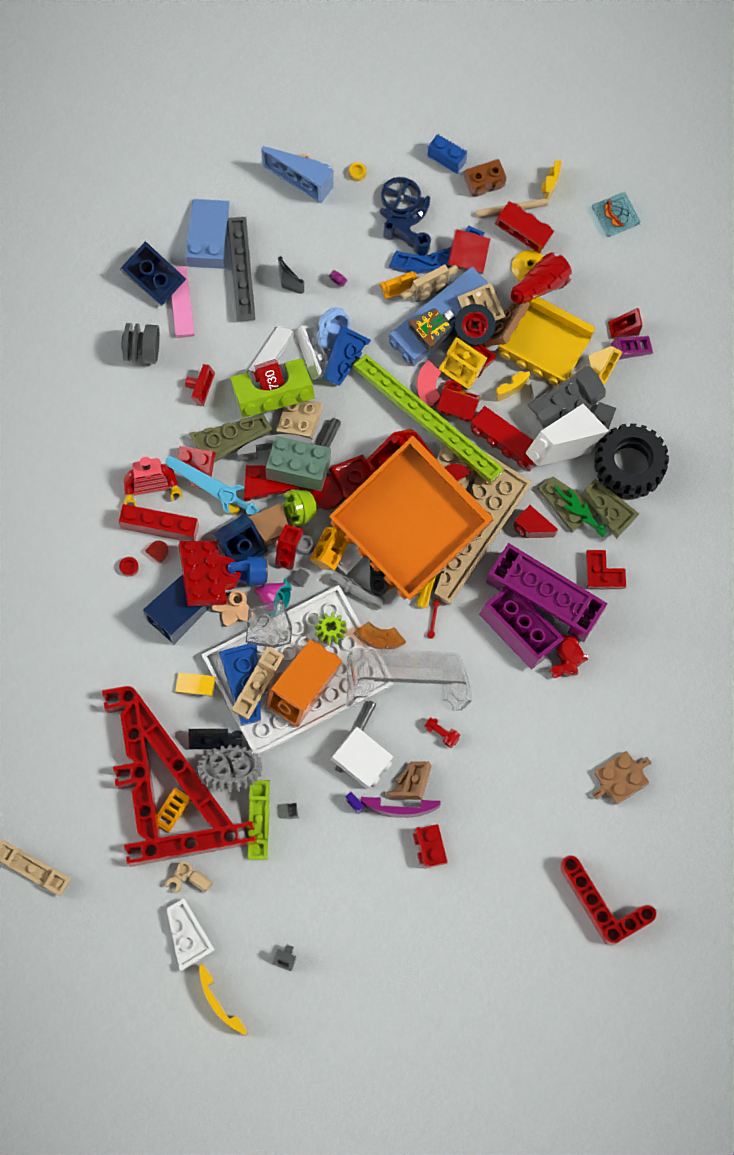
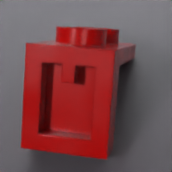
(287, 546)

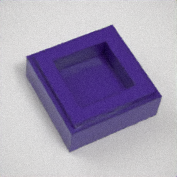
(353, 801)

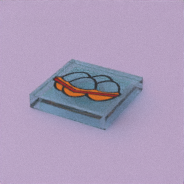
(616, 214)

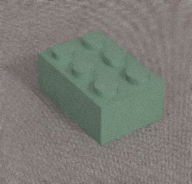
(298, 463)

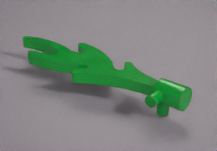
(577, 509)

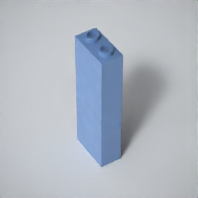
(403, 339)

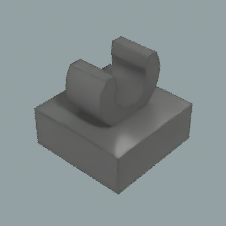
(285, 958)

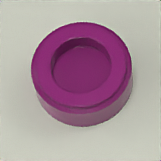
(337, 278)

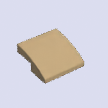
(483, 296)

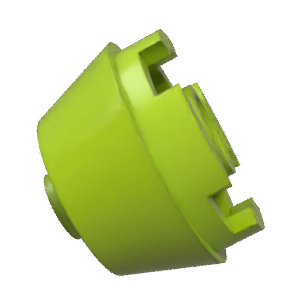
(299, 507)

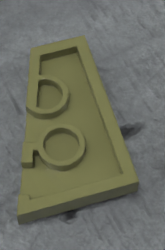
(557, 503)
(610, 508)

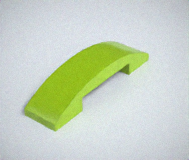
(259, 814)

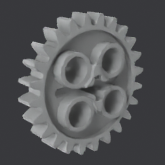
(216, 771)

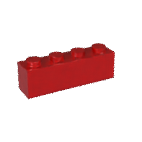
(503, 436)
(158, 523)

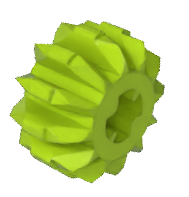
(338, 631)

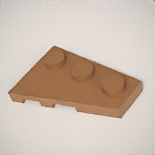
(508, 324)

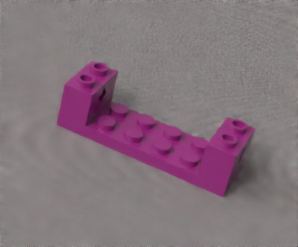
(547, 590)

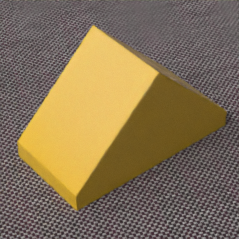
(604, 362)

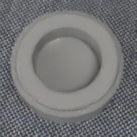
(306, 545)

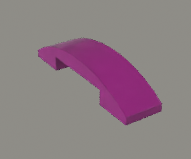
(374, 805)

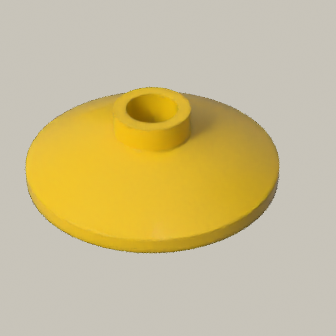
(519, 263)

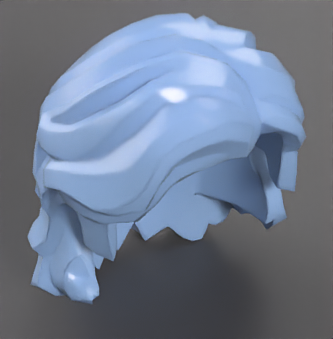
(330, 325)

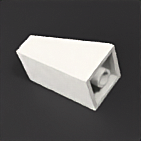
(567, 438)

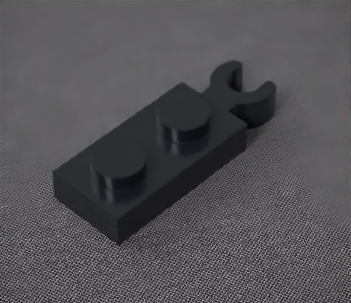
(213, 738)

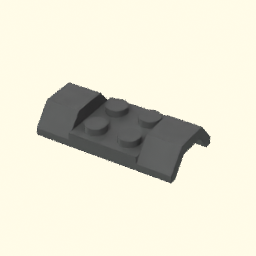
(578, 389)

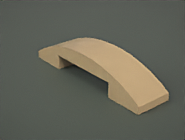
(257, 683)
(33, 868)

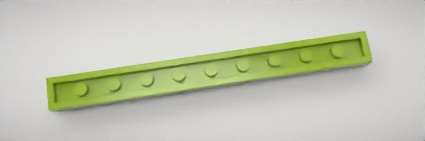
(428, 418)

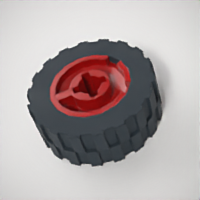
(485, 327)

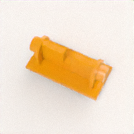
(398, 284)

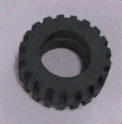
(641, 440)

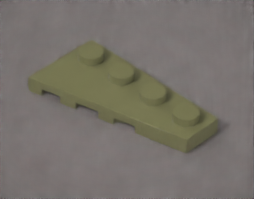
(231, 436)

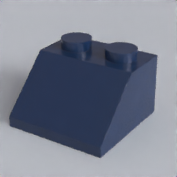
(240, 539)

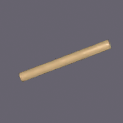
(524, 205)

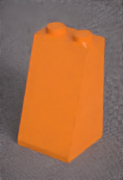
(303, 682)

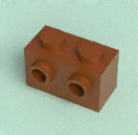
(485, 177)

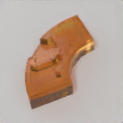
(379, 638)

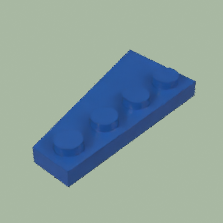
(238, 667)

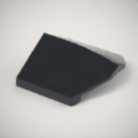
(288, 278)

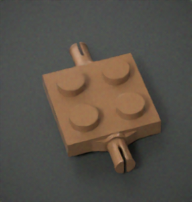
(621, 777)

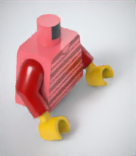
(147, 477)

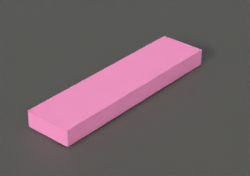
(182, 308)

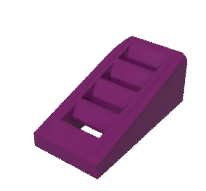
(620, 344)

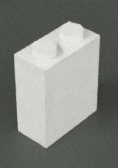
(362, 758)

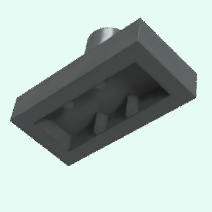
(605, 414)

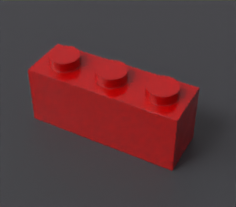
(524, 227)

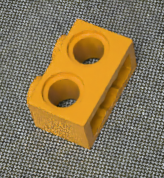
(329, 549)

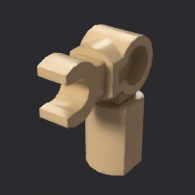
(184, 871)

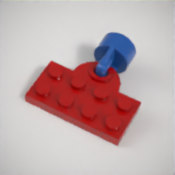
(210, 574)

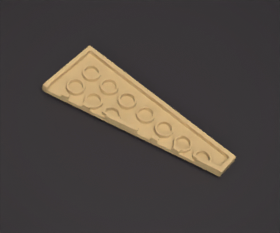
(499, 501)

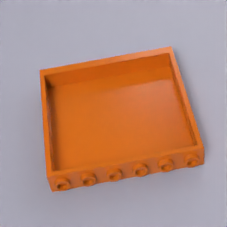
(411, 518)

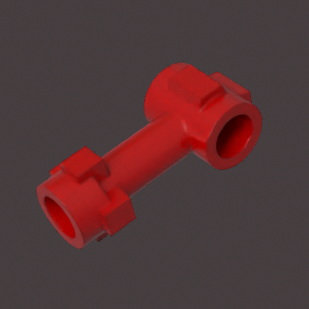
(450, 738)

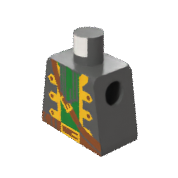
(431, 328)

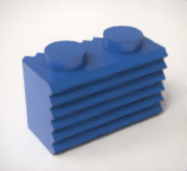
(447, 153)

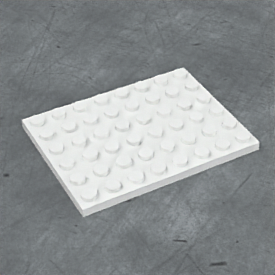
(273, 728)

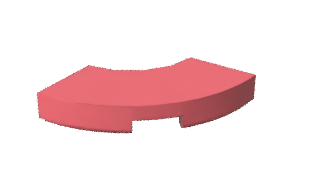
(427, 384)

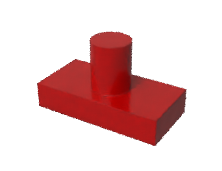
(201, 384)

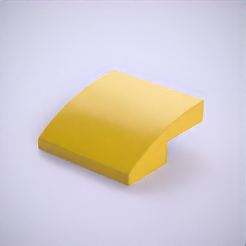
(463, 363)

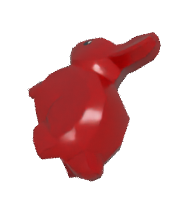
(570, 655)

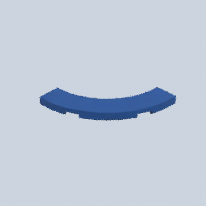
(424, 264)

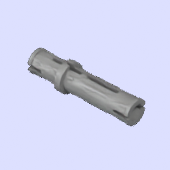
(357, 590)

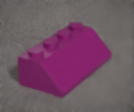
(521, 627)

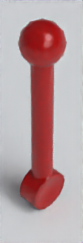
(436, 603)

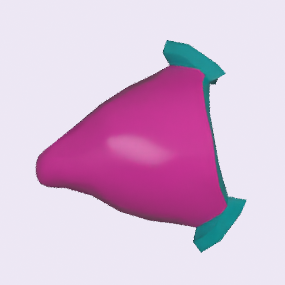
(274, 591)

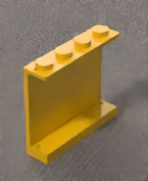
(547, 341)

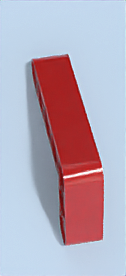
(600, 906)

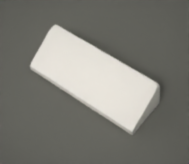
(274, 346)
(313, 354)

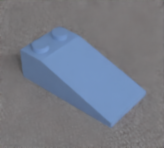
(301, 172)
(207, 234)

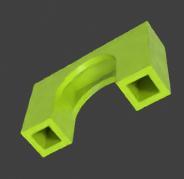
(257, 401)

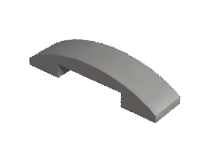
(265, 443)

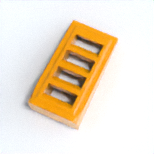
(178, 814)

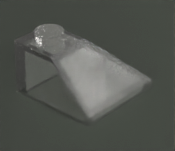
(269, 625)

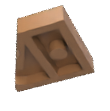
(412, 782)

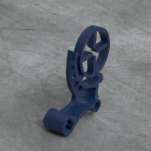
(398, 223)

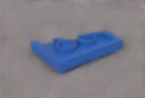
(345, 351)

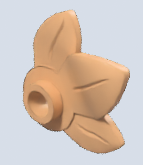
(233, 611)

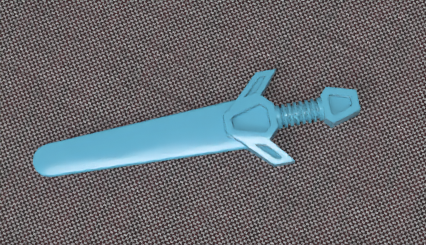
(219, 490)

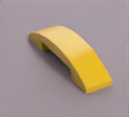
(206, 981)

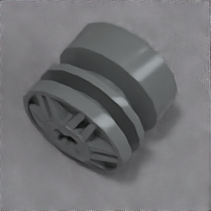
(140, 342)

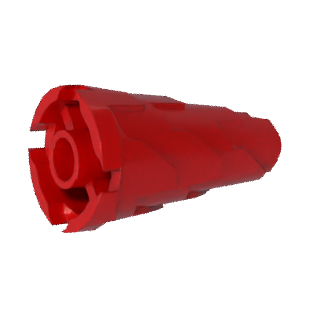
(547, 275)

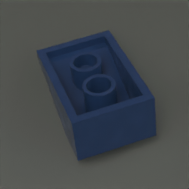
(152, 273)

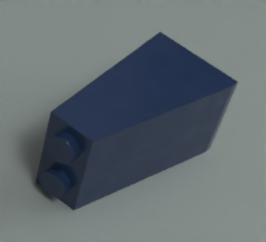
(170, 612)

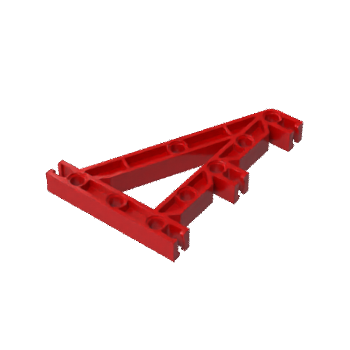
(138, 717)

